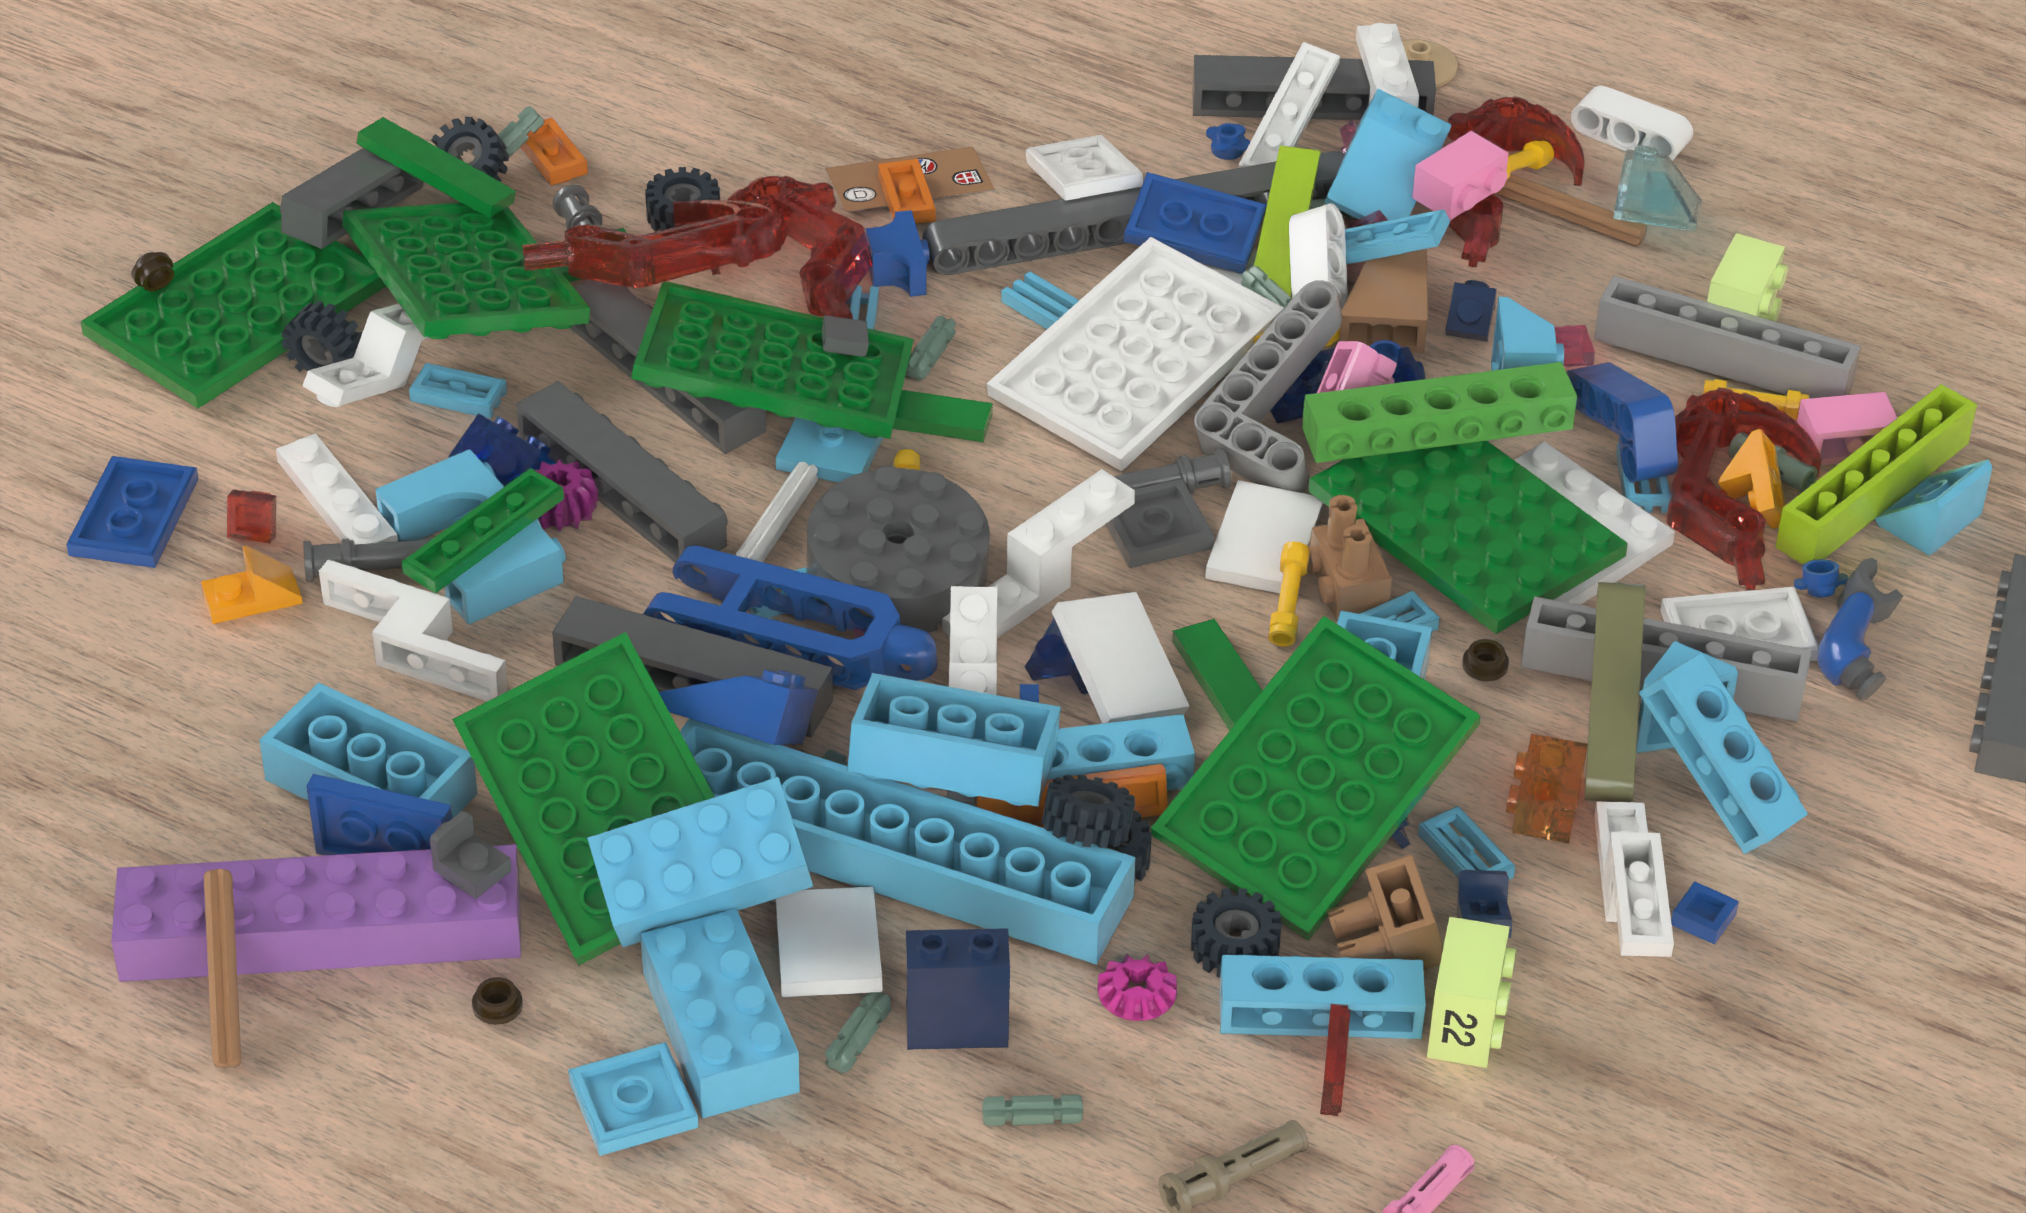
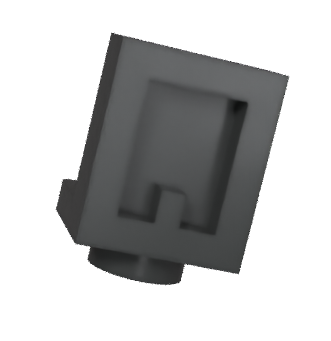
(466, 857)

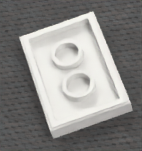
(1083, 167)
(1254, 534)
(1756, 614)
(1120, 658)
(828, 942)

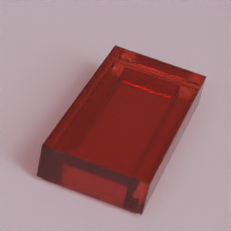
(1335, 1060)

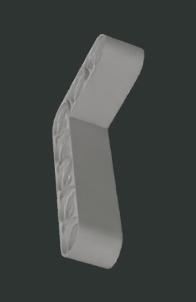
(1286, 351)

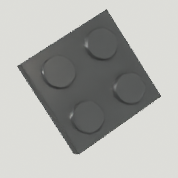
(1160, 525)

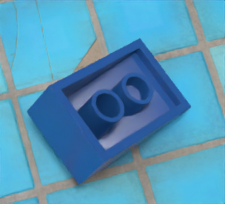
(762, 707)

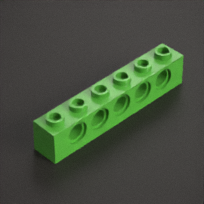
(1439, 412)

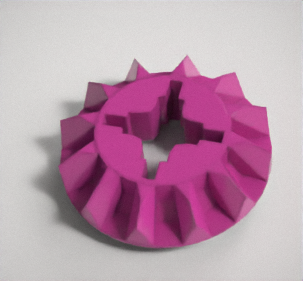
(1137, 1003)

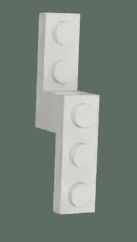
(1386, 62)
(379, 363)
(1042, 547)
(412, 631)
(973, 646)
(1633, 879)

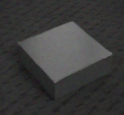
(845, 336)

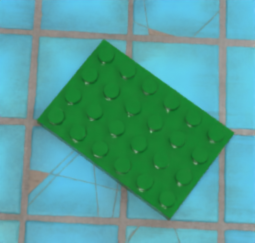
(462, 270)
(228, 306)
(769, 361)
(1474, 526)
(577, 759)
(1316, 776)

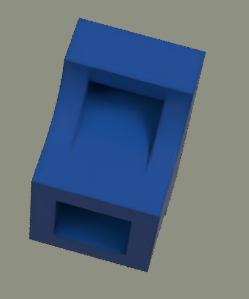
(898, 255)

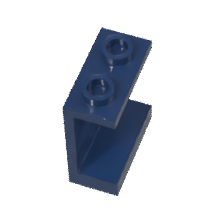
(957, 988)

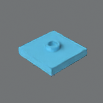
(834, 451)
(633, 1098)

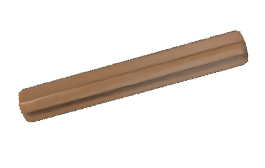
(1572, 210)
(222, 968)

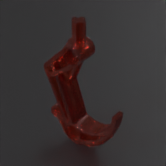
(1509, 125)
(711, 237)
(836, 243)
(1708, 513)

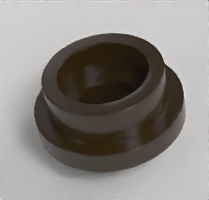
(153, 271)
(1485, 660)
(497, 1001)

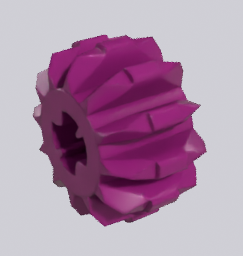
(579, 495)

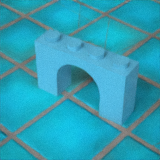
(443, 495)

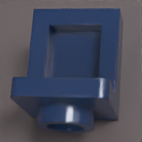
(1471, 310)
(1484, 897)

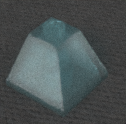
(1655, 191)

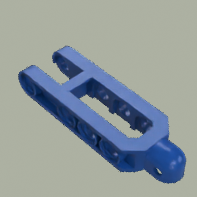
(749, 583)

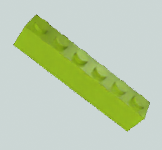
(1875, 475)

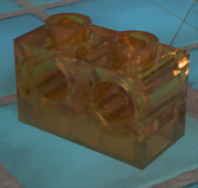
(1548, 788)

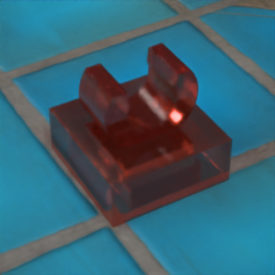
(251, 516)

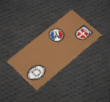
(946, 174)

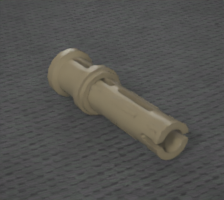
(1214, 1176)

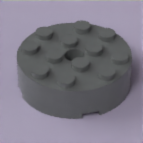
(900, 537)

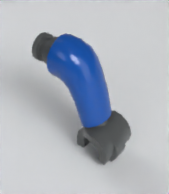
(1842, 649)

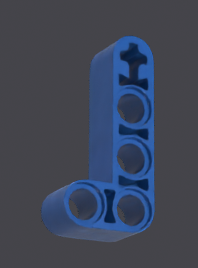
(1634, 412)

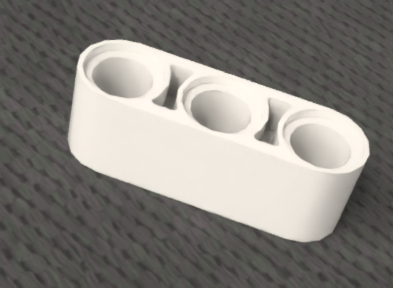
(1630, 122)
(1318, 249)

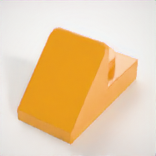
(1756, 474)
(259, 589)

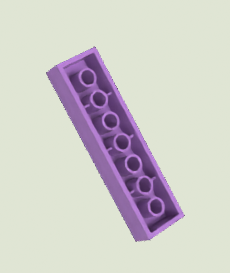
(313, 915)

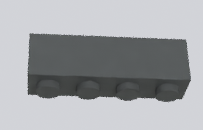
(358, 182)

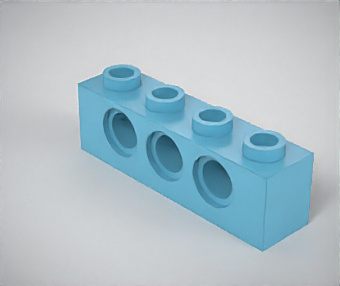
(1126, 746)
(1723, 775)
(1296, 995)

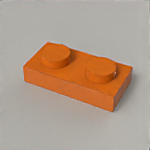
(554, 154)
(907, 189)

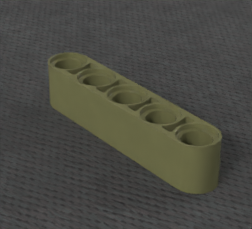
(1615, 692)

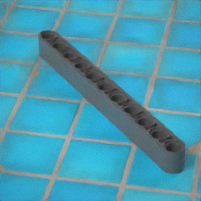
(1079, 223)

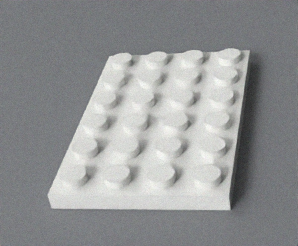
(1134, 353)

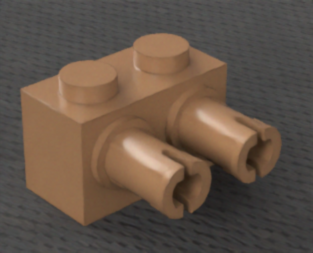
(1347, 561)
(1400, 912)

